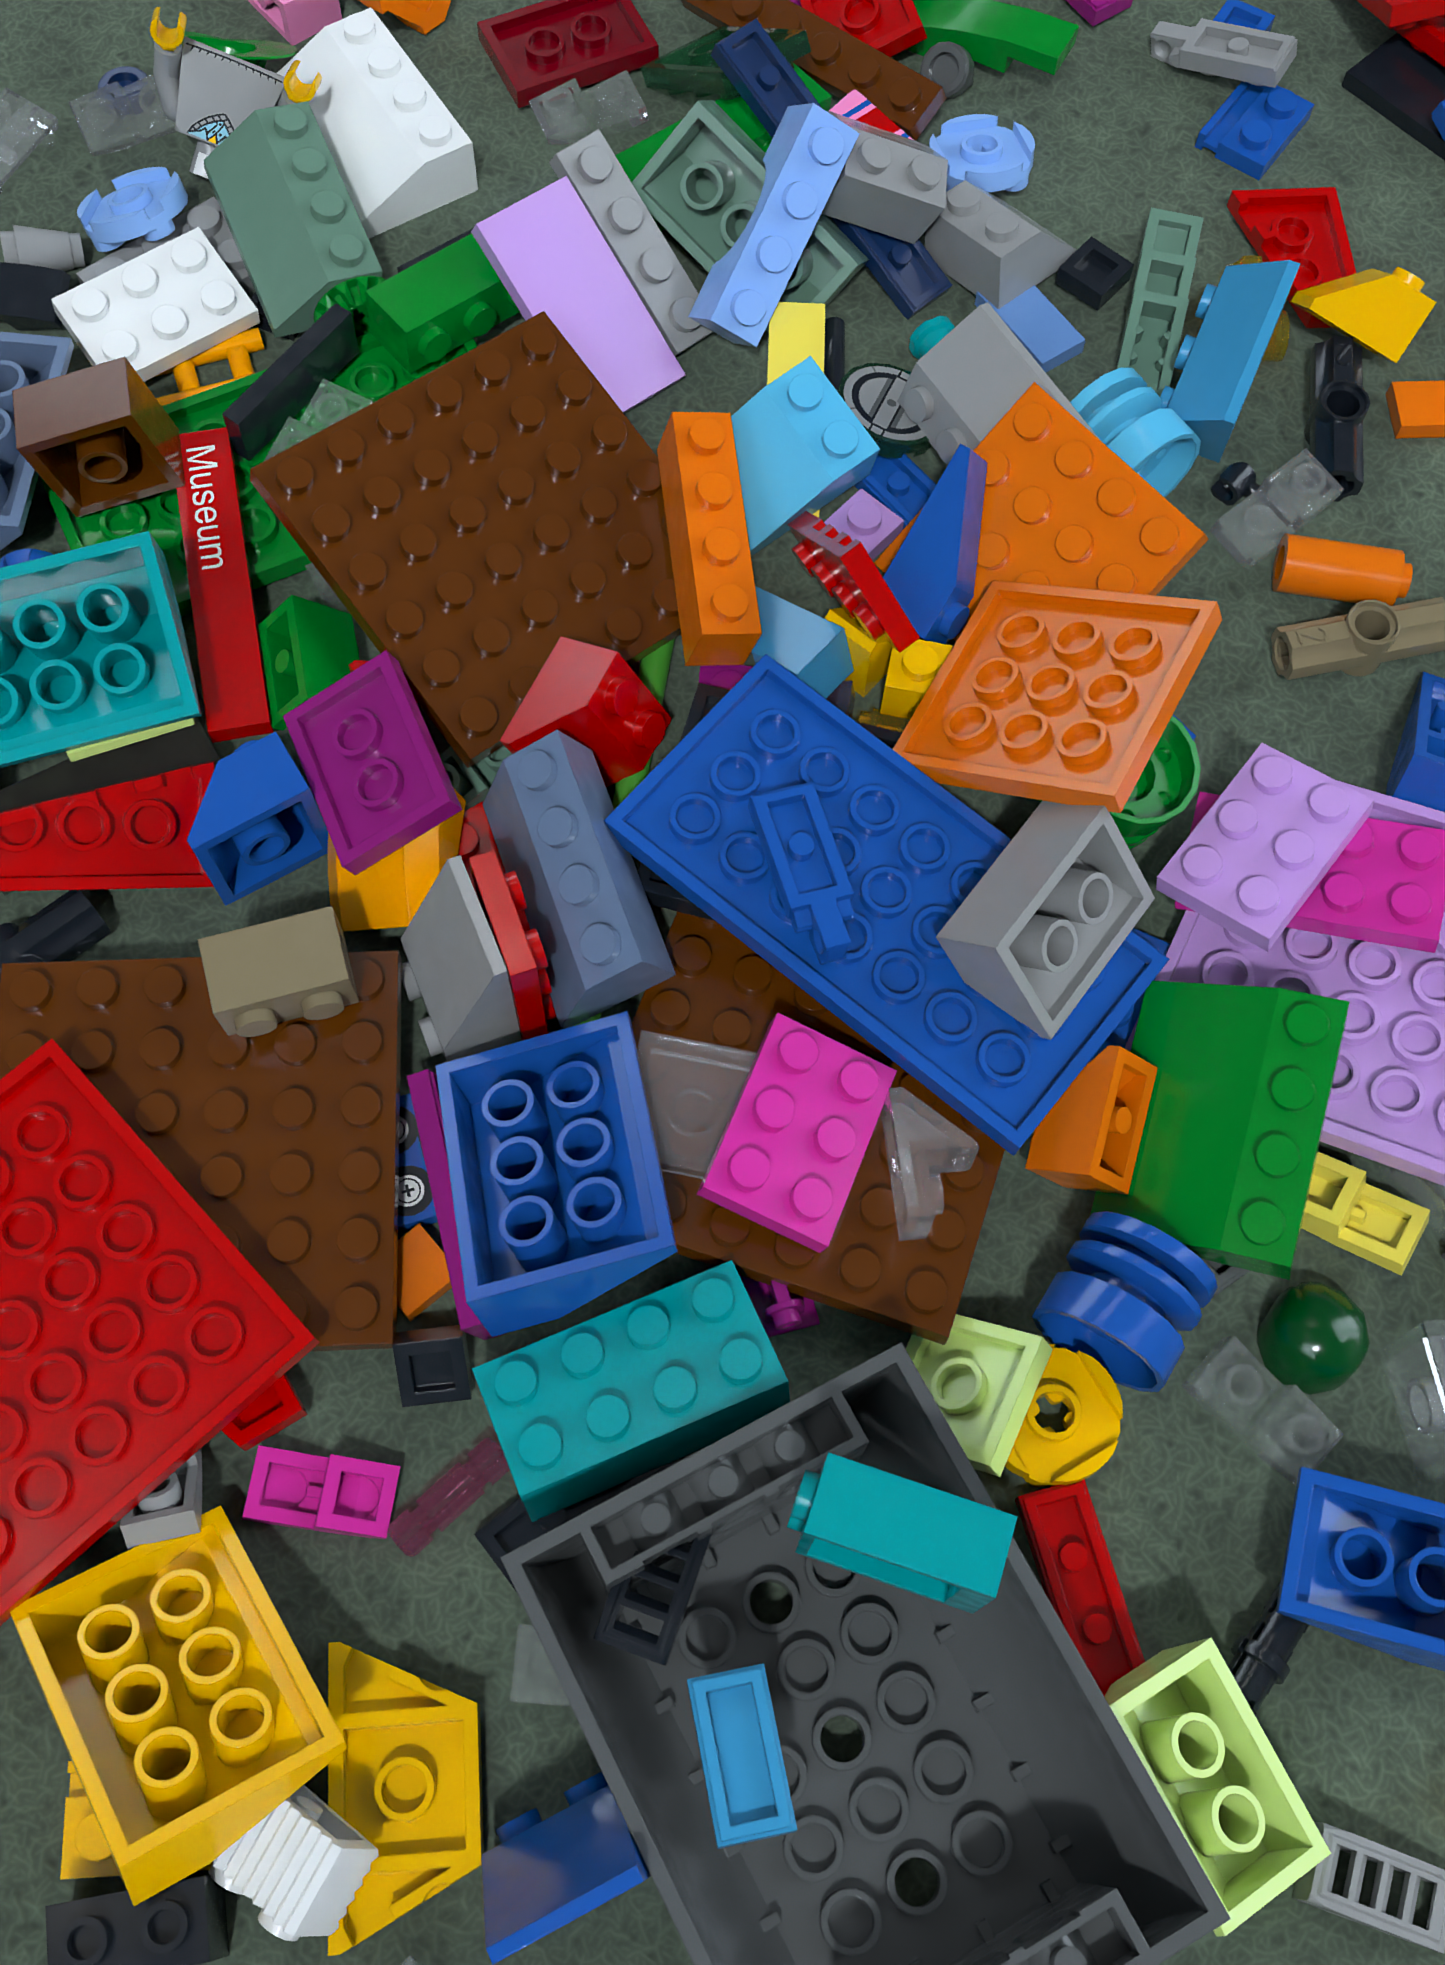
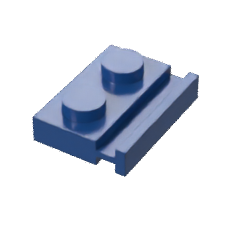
(1254, 127)

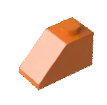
(1096, 1125)

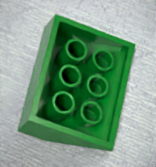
(1232, 1117)

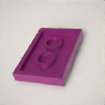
(371, 763)

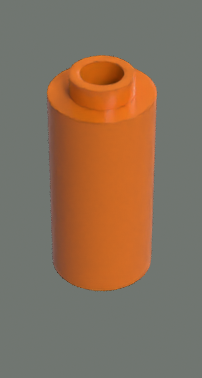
(1340, 570)

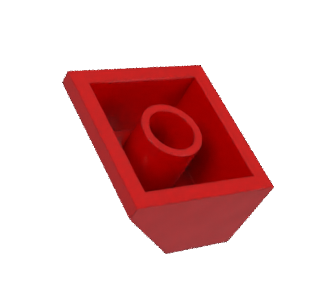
(596, 702)

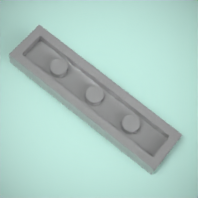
(632, 238)

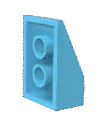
(796, 451)

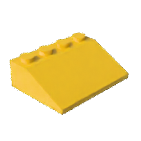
(176, 1700)

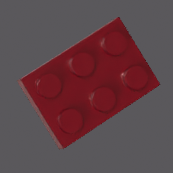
(564, 41)

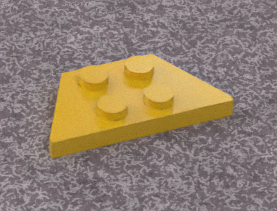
(403, 1785)

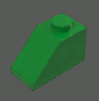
(304, 653)

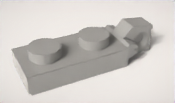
(1225, 50)

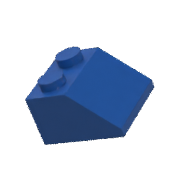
(256, 820)

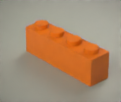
(708, 539)

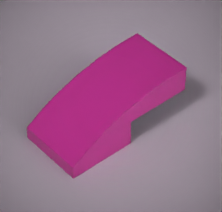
(321, 1493)

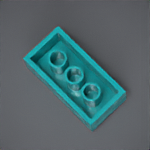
(631, 1389)

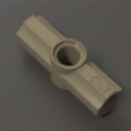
(1359, 639)

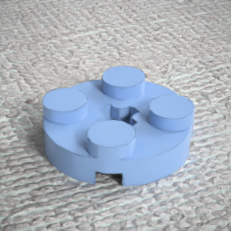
(971, 156)
(139, 207)

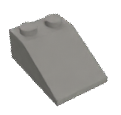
(457, 970)

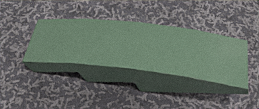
(1160, 296)

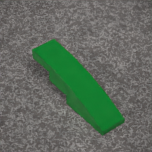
(997, 33)

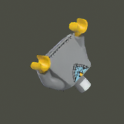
(212, 90)

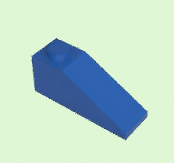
(939, 556)
(1420, 757)

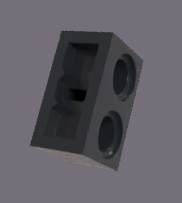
(171, 1928)

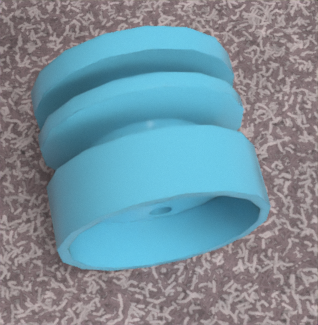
(1137, 429)

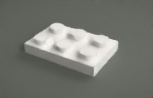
(158, 307)

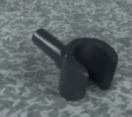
(1235, 483)

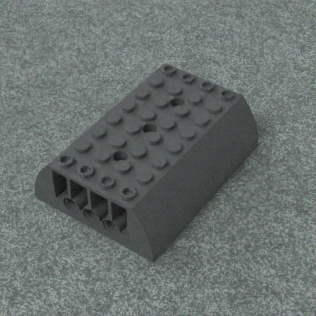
(973, 1727)

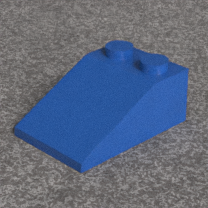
(1367, 1566)
(557, 1868)

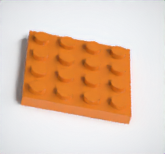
(1068, 510)
(1058, 692)

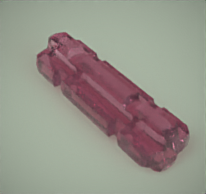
(448, 1497)

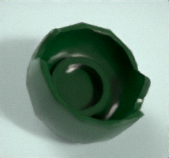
(1313, 1337)

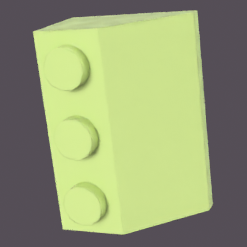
(1217, 1776)

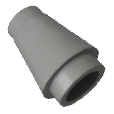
(42, 248)

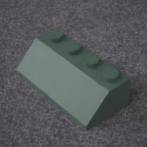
(706, 190)
(289, 213)

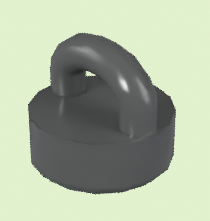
(949, 67)

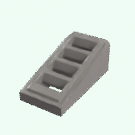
(1316, 1888)

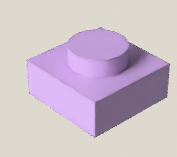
(868, 522)

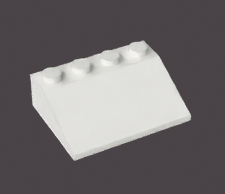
(384, 124)

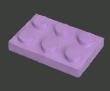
(1264, 846)

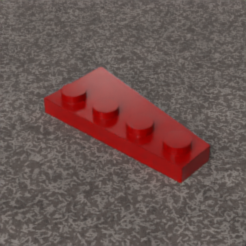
(108, 836)

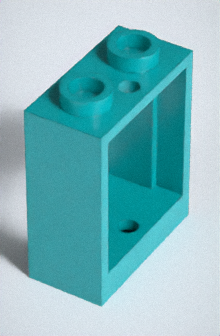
(902, 1533)

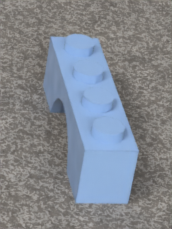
(798, 180)

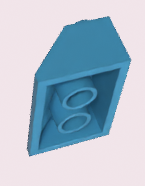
(1228, 349)

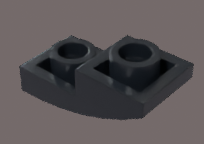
(28, 294)

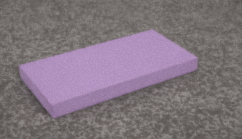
(562, 265)

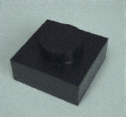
(1094, 273)
(432, 1366)

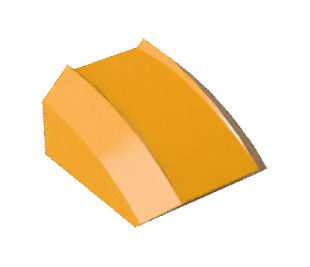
(396, 885)

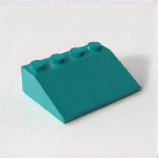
(90, 649)

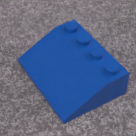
(552, 1172)

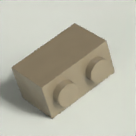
(278, 972)

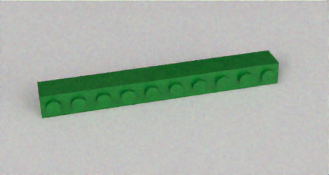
(458, 292)

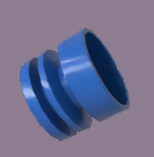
(1126, 1299)

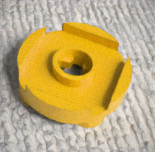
(1090, 1426)

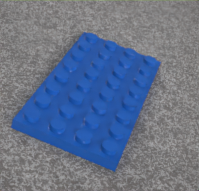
(911, 866)

